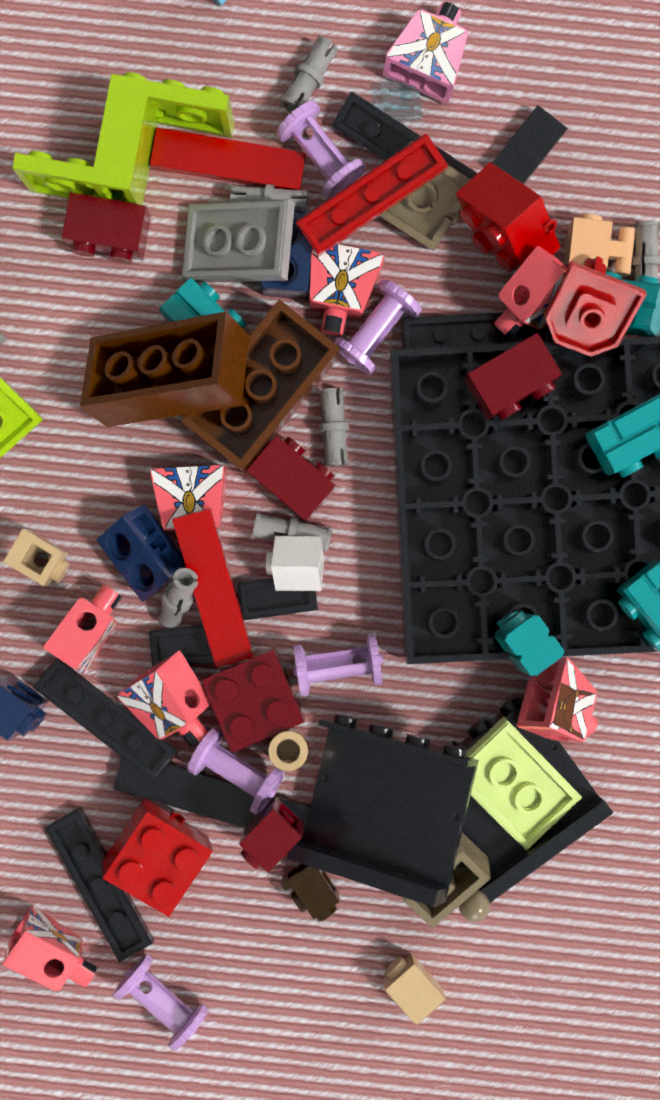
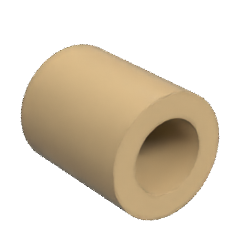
(288, 750)

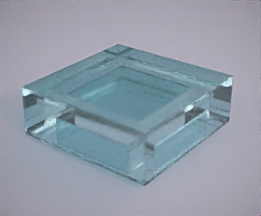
(401, 101)

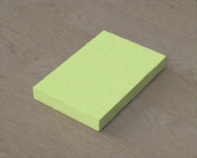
(519, 784)

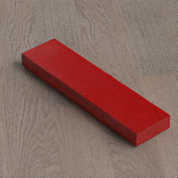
(227, 160)
(372, 195)
(215, 588)

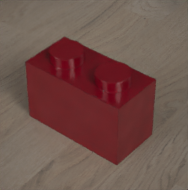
(106, 227)
(513, 377)
(292, 478)
(271, 835)

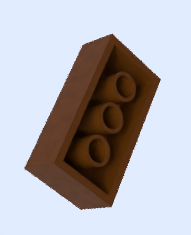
(166, 370)
(281, 370)

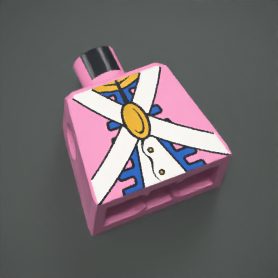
(429, 52)

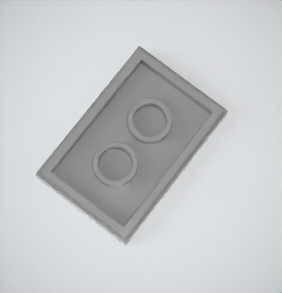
(238, 241)

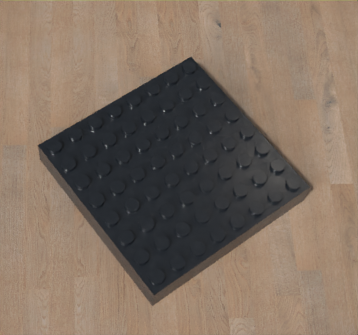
(520, 504)

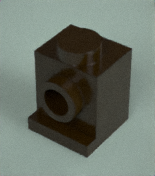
(312, 891)

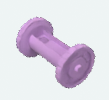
(320, 149)
(377, 326)
(337, 665)
(235, 770)
(161, 1003)

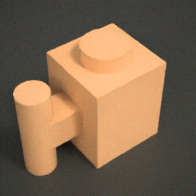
(591, 237)

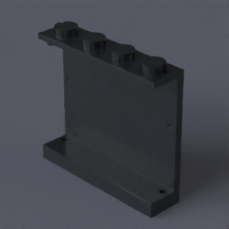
(387, 810)
(506, 857)

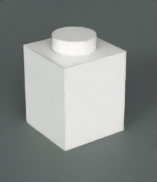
(296, 563)

